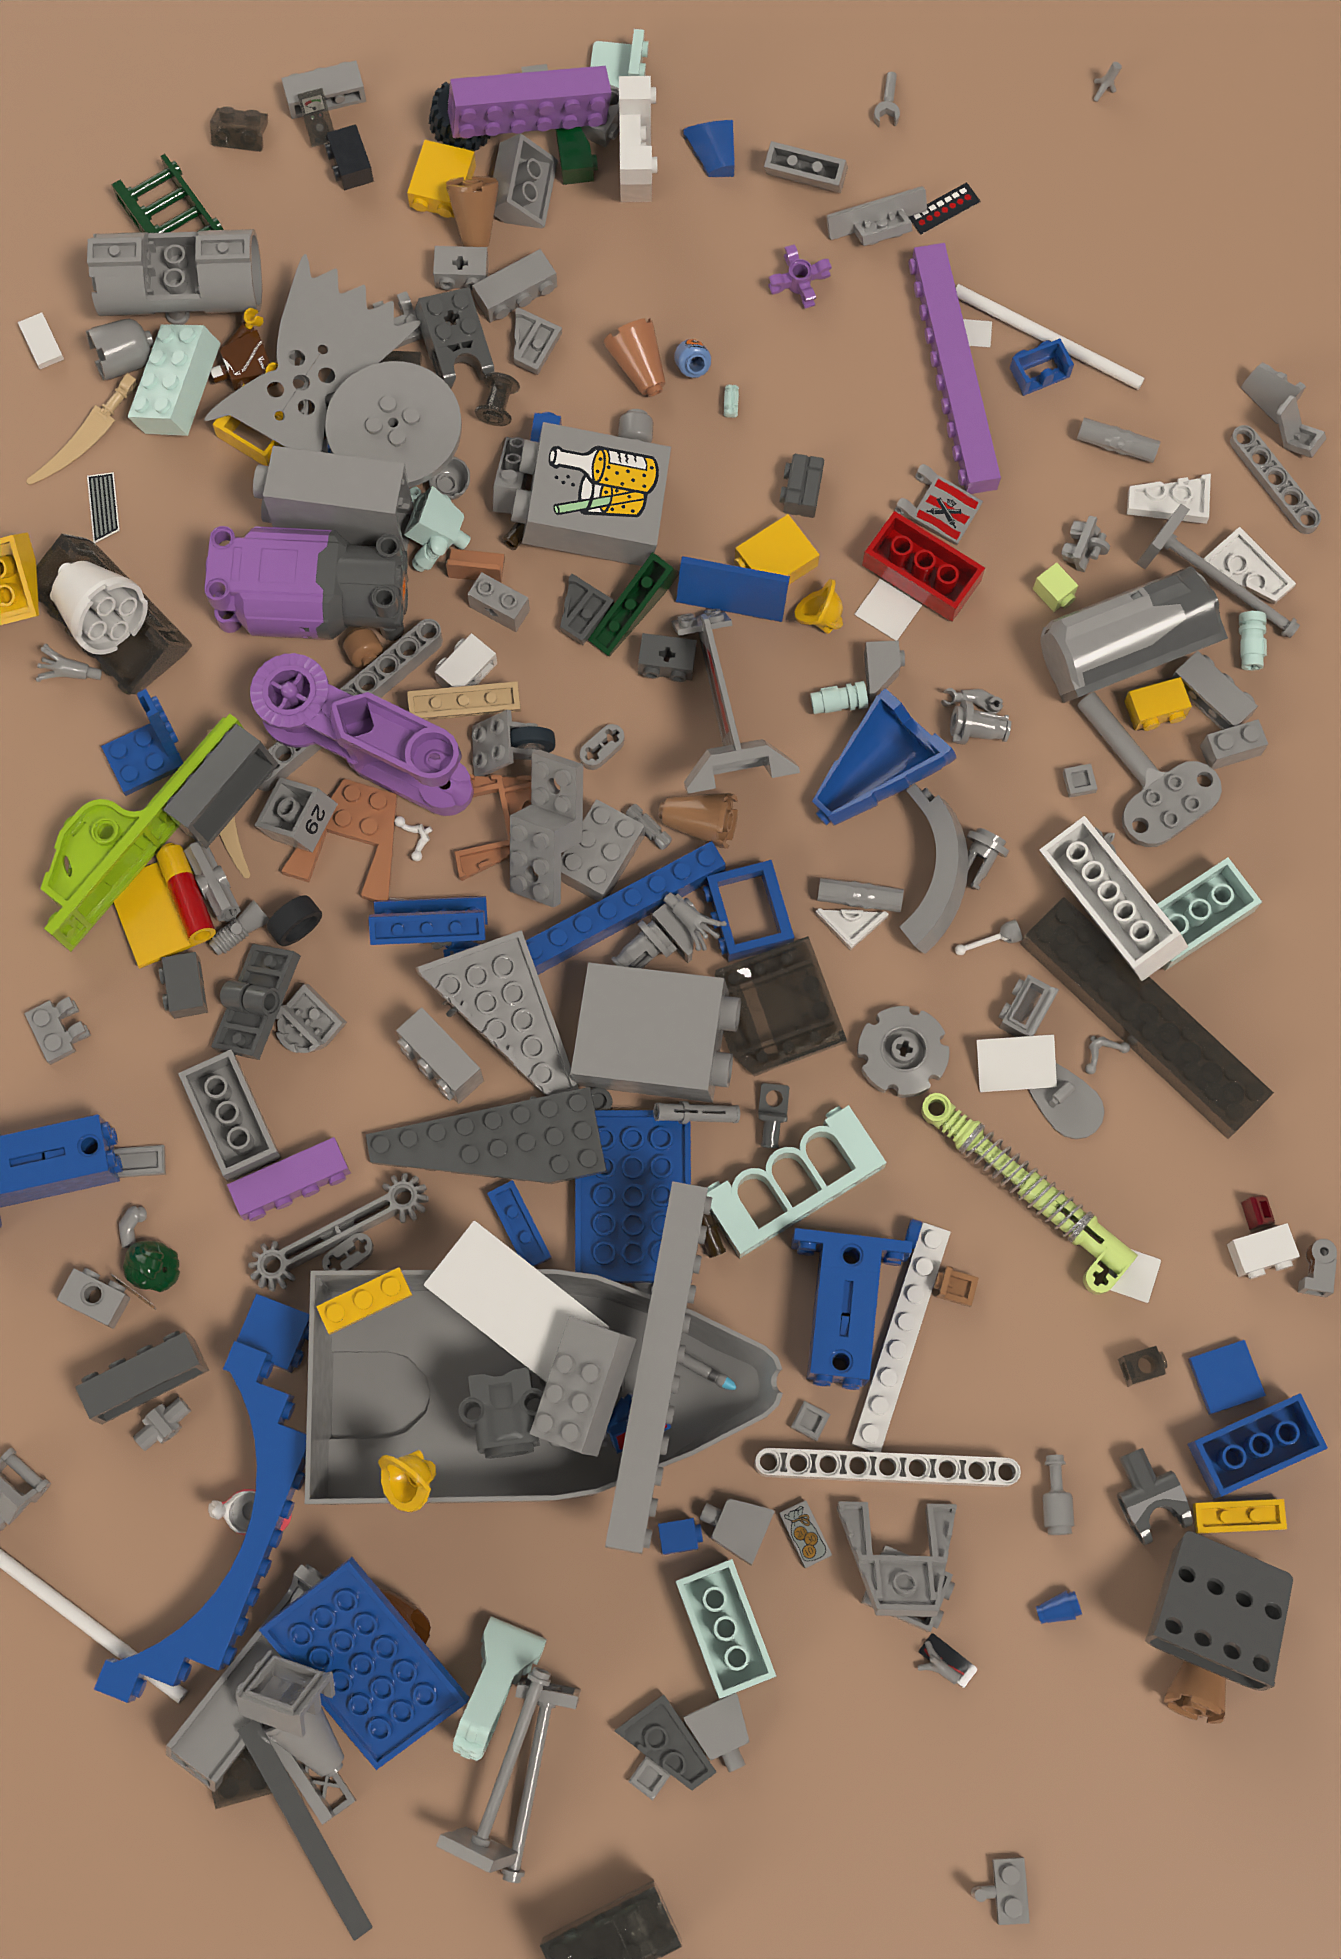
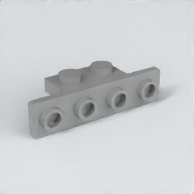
(878, 218)

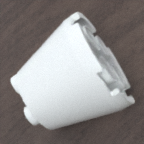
(98, 605)

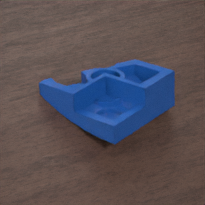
(713, 146)

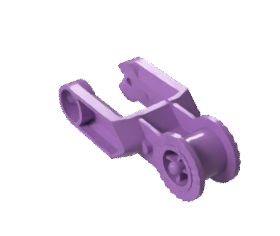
(371, 733)

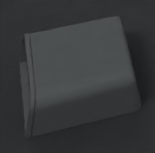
(1222, 1611)

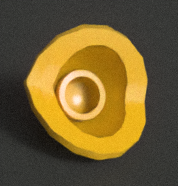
(821, 608)
(407, 1480)

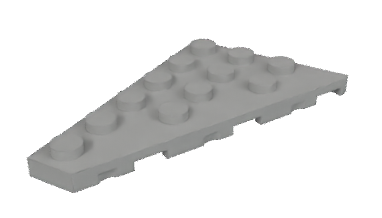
(505, 1003)

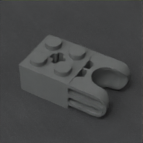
(456, 342)

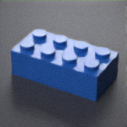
(1257, 1446)

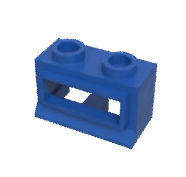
(1044, 352)

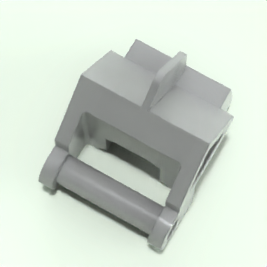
(12, 1500)

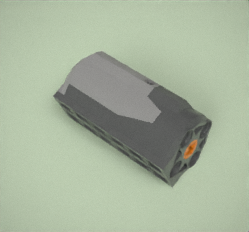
(1131, 633)

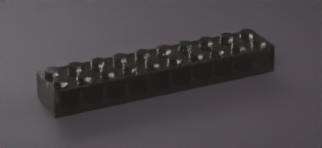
(1146, 1018)

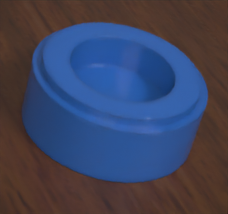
(913, 1232)

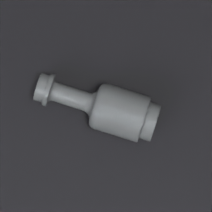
(1057, 1503)

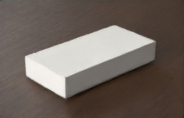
(40, 340)

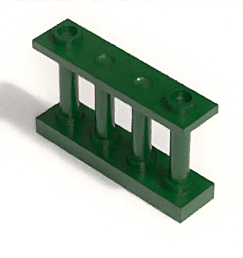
(142, 215)

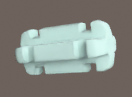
(731, 401)

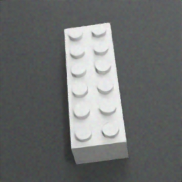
(1114, 898)

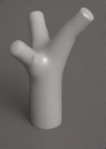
(1107, 80)
(939, 1666)

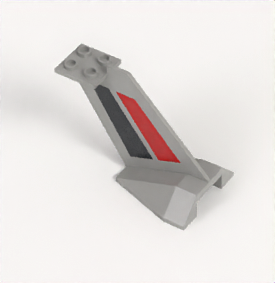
(732, 754)

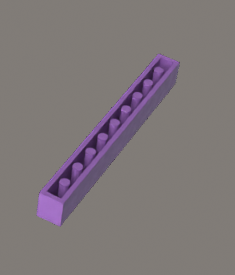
(955, 369)

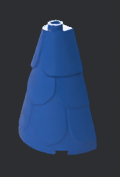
(879, 761)

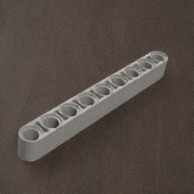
(370, 675)

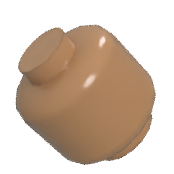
(362, 647)

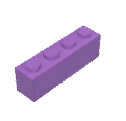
(289, 1179)

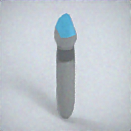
(705, 1371)

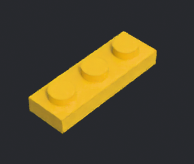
(364, 1301)
(1239, 1516)

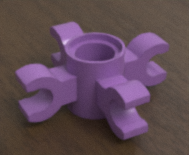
(800, 286)

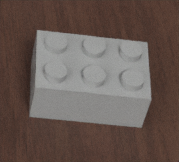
(604, 853)
(439, 1056)

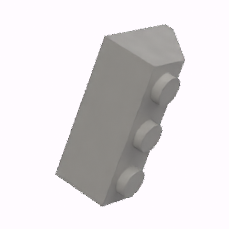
(524, 182)

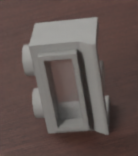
(1028, 1007)

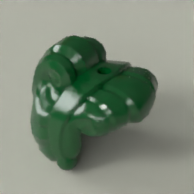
(145, 1263)

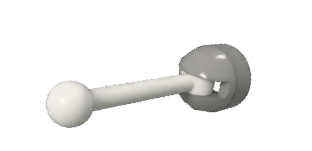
(1008, 933)

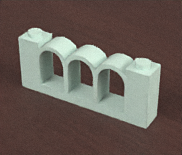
(854, 1145)

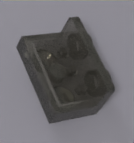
(238, 128)

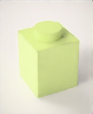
(1056, 587)

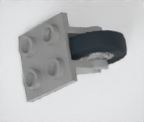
(502, 740)

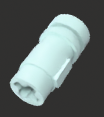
(1252, 644)
(835, 699)

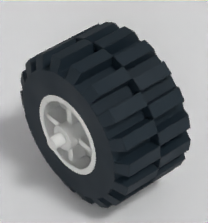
(441, 124)

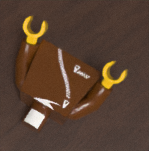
(244, 354)

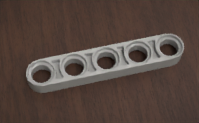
(1276, 492)

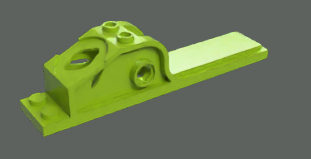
(111, 848)

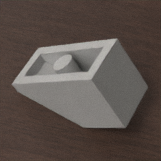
(882, 666)
(675, 929)

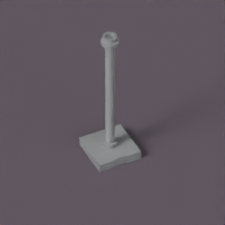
(1167, 540)
(548, 1699)
(477, 1846)

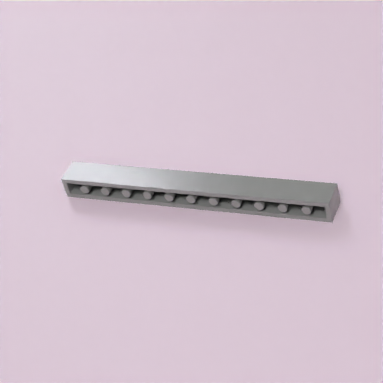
(656, 1369)

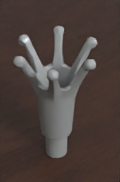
(65, 667)
(693, 920)

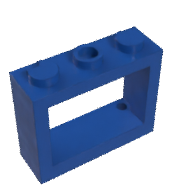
(776, 902)

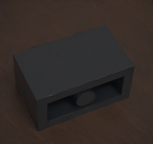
(350, 157)

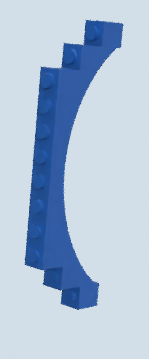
(214, 1629)

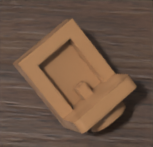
(956, 1286)

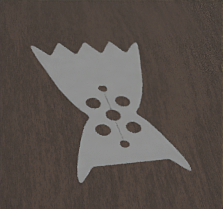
(312, 318)

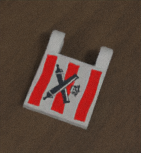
(944, 507)

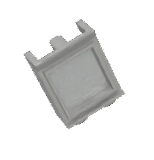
(282, 1692)

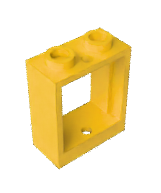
(224, 430)

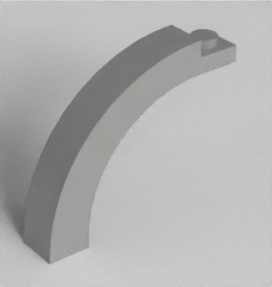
(950, 874)

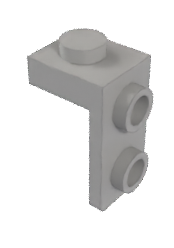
(1294, 434)

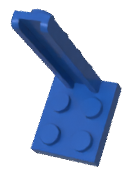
(147, 752)

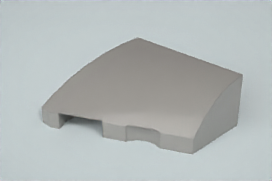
(1270, 389)

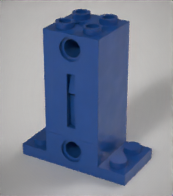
(57, 1160)
(845, 1301)

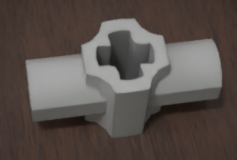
(162, 1423)

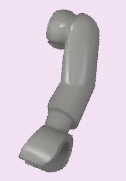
(978, 697)

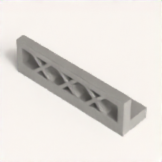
(309, 1788)

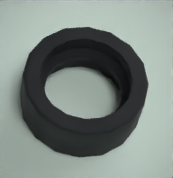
(294, 920)

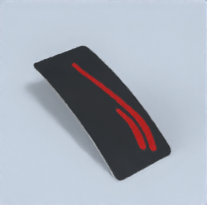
(951, 1658)

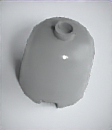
(120, 347)

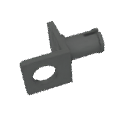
(772, 1115)

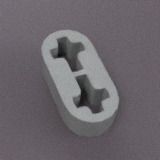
(606, 751)
(345, 1248)

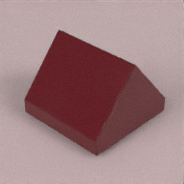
(1257, 1212)

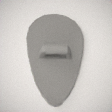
(1071, 1106)

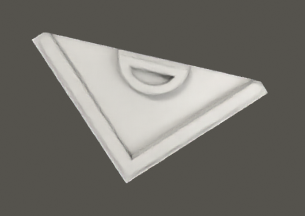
(851, 925)

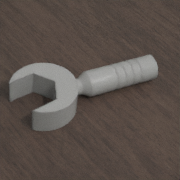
(887, 106)

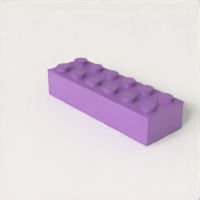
(529, 101)

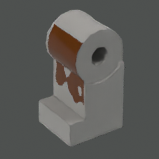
(1321, 1269)

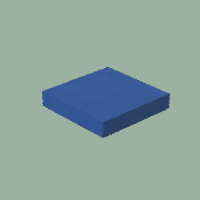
(1226, 1377)

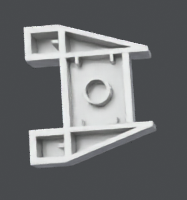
(635, 138)

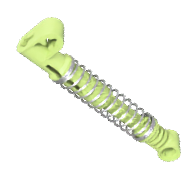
(1037, 1192)

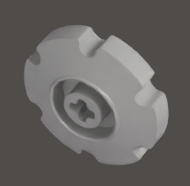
(881, 1049)

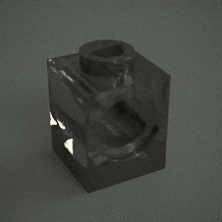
(1131, 1370)

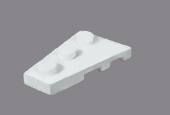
(1162, 499)
(1250, 567)

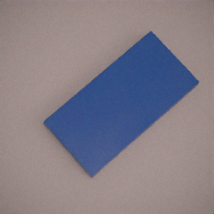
(732, 588)

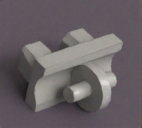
(1090, 543)

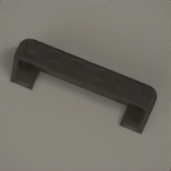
(138, 658)

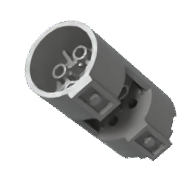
(175, 272)

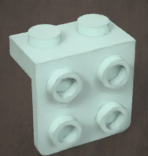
(621, 58)

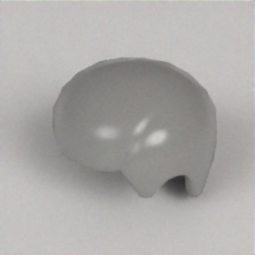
(452, 479)

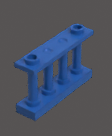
(428, 920)

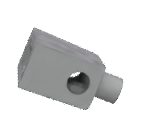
(738, 1527)
(720, 1730)

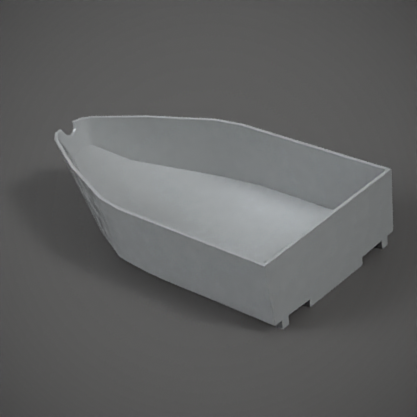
(406, 1369)

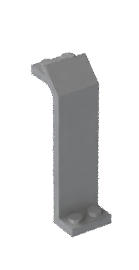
(210, 1735)

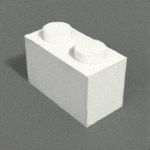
(467, 664)
(1262, 1251)

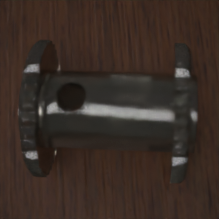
(494, 410)

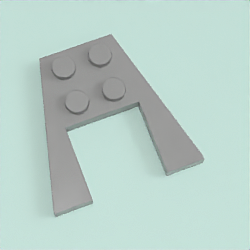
(897, 1582)

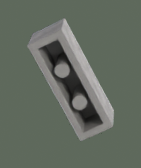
(340, 85)
(806, 167)
(515, 286)
(1215, 692)

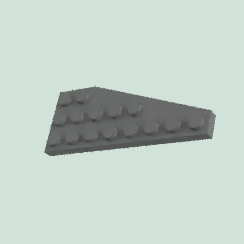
(523, 1141)

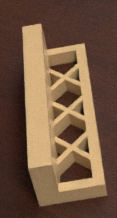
(464, 701)

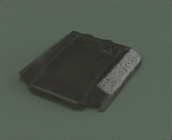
(783, 1008)

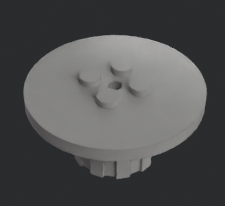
(396, 416)

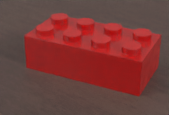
(923, 566)

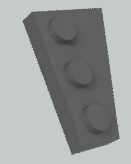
(666, 1741)

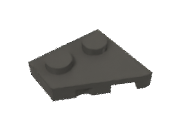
(583, 609)

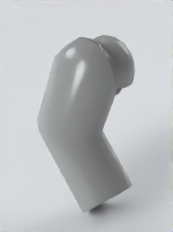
(127, 1224)

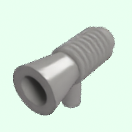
(239, 928)

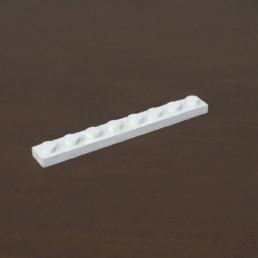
(900, 1338)

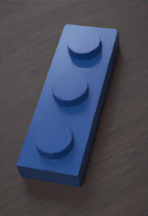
(519, 1224)

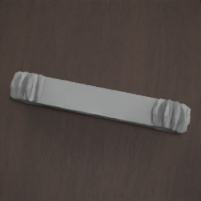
(337, 1232)

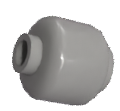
(636, 425)

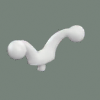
(416, 855)

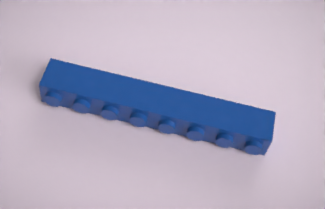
(623, 907)

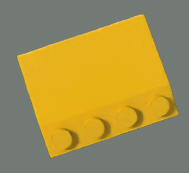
(17, 579)

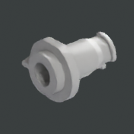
(977, 724)
(988, 847)
(644, 947)

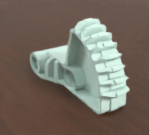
(506, 1656)

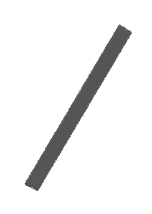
(305, 1829)

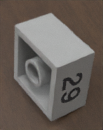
(296, 814)

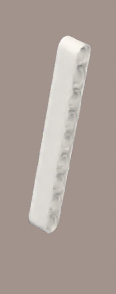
(901, 1467)

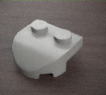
(307, 1022)

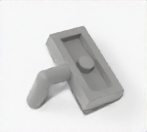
(1008, 1891)

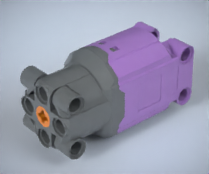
(306, 583)

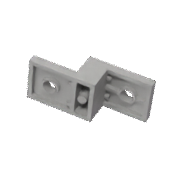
(546, 828)

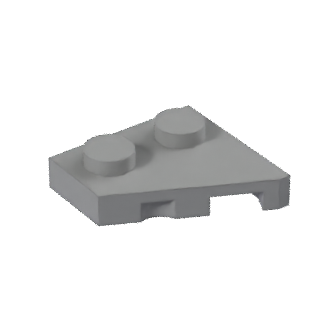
(533, 340)

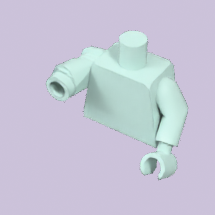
(435, 526)

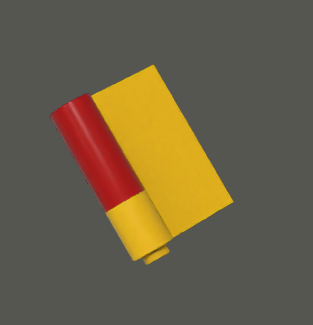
(164, 908)

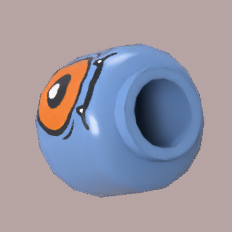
(692, 358)

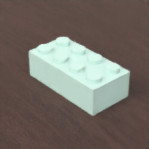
(174, 379)
(1209, 906)
(725, 1629)

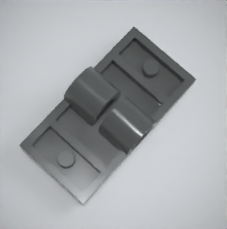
(254, 1000)

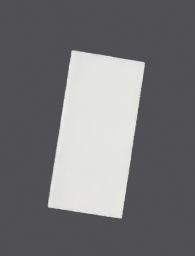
(506, 1298)

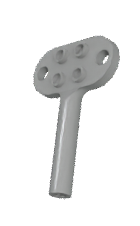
(1167, 799)

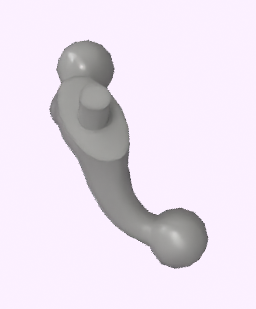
(1097, 1044)

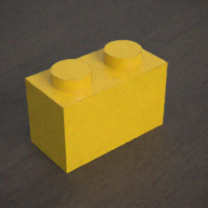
(1158, 704)

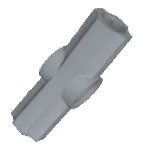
(212, 882)

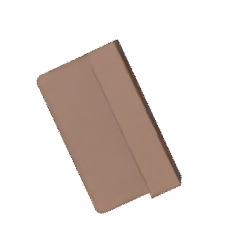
(470, 564)

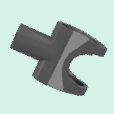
(1150, 1493)

